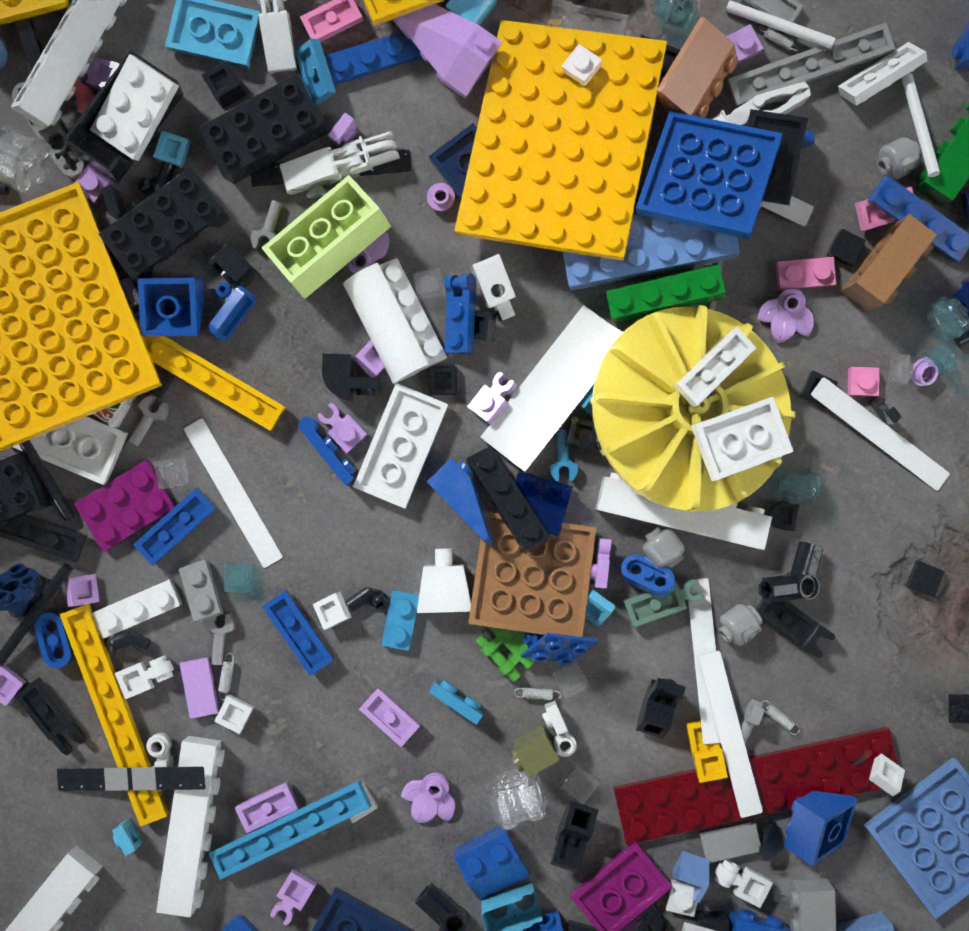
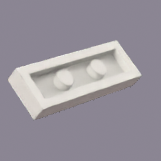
(882, 73)
(715, 367)
(137, 608)

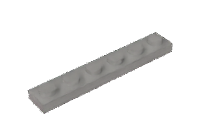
(812, 64)

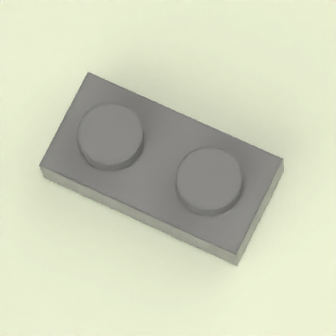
(201, 591)

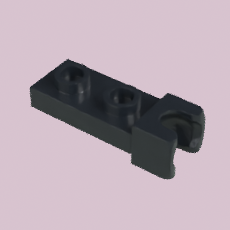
(794, 624)

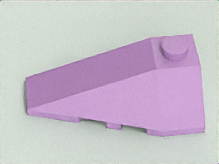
(451, 44)

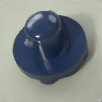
(19, 590)

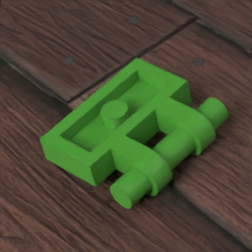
(514, 642)

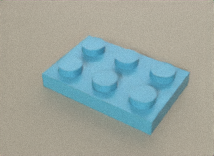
(213, 31)

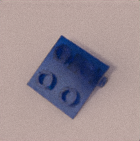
(546, 498)

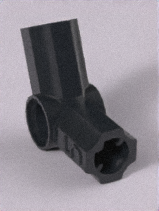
(800, 582)
(441, 908)

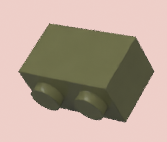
(534, 751)

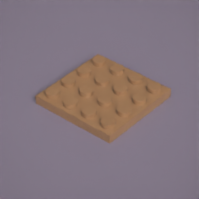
(536, 589)

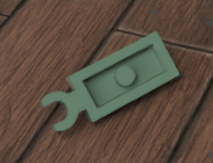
(647, 607)

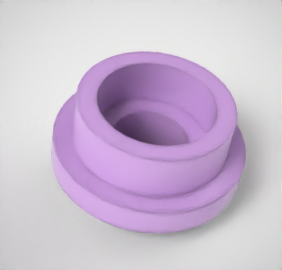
(440, 205)
(924, 372)

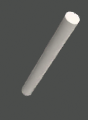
(780, 24)
(920, 125)

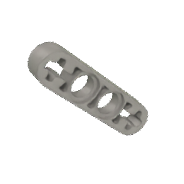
(47, 135)

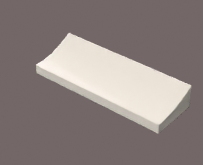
(552, 389)

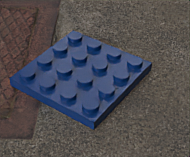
(709, 174)

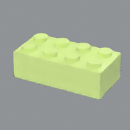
(327, 236)

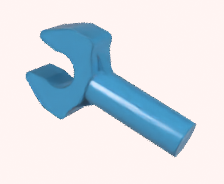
(563, 458)

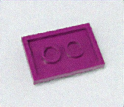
(125, 506)
(621, 889)

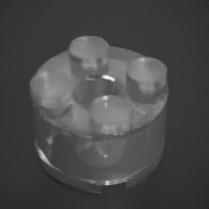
(22, 158)
(516, 798)

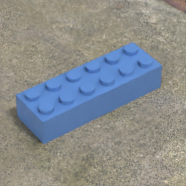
(652, 249)

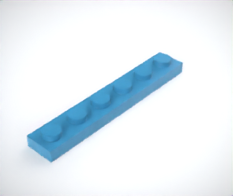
(290, 829)

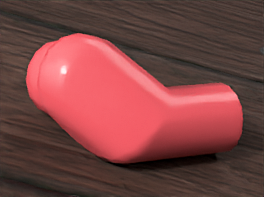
(84, 95)

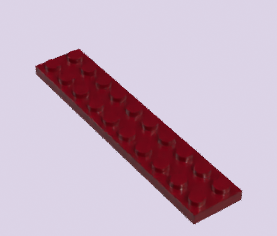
(682, 804)

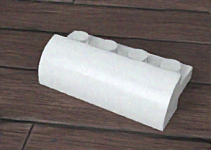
(394, 319)

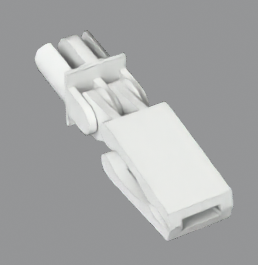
(277, 36)
(791, 93)
(329, 165)

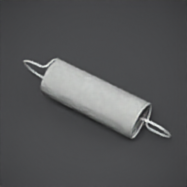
(778, 38)
(226, 675)
(541, 694)
(780, 718)

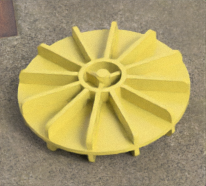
(648, 422)

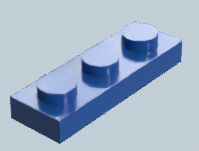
(175, 526)
(298, 632)

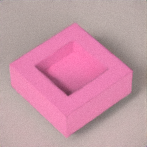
(863, 381)

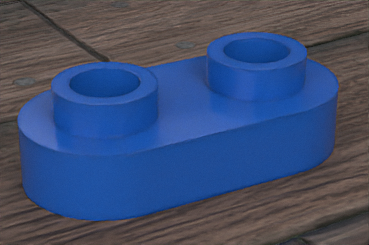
(649, 575)
(51, 640)

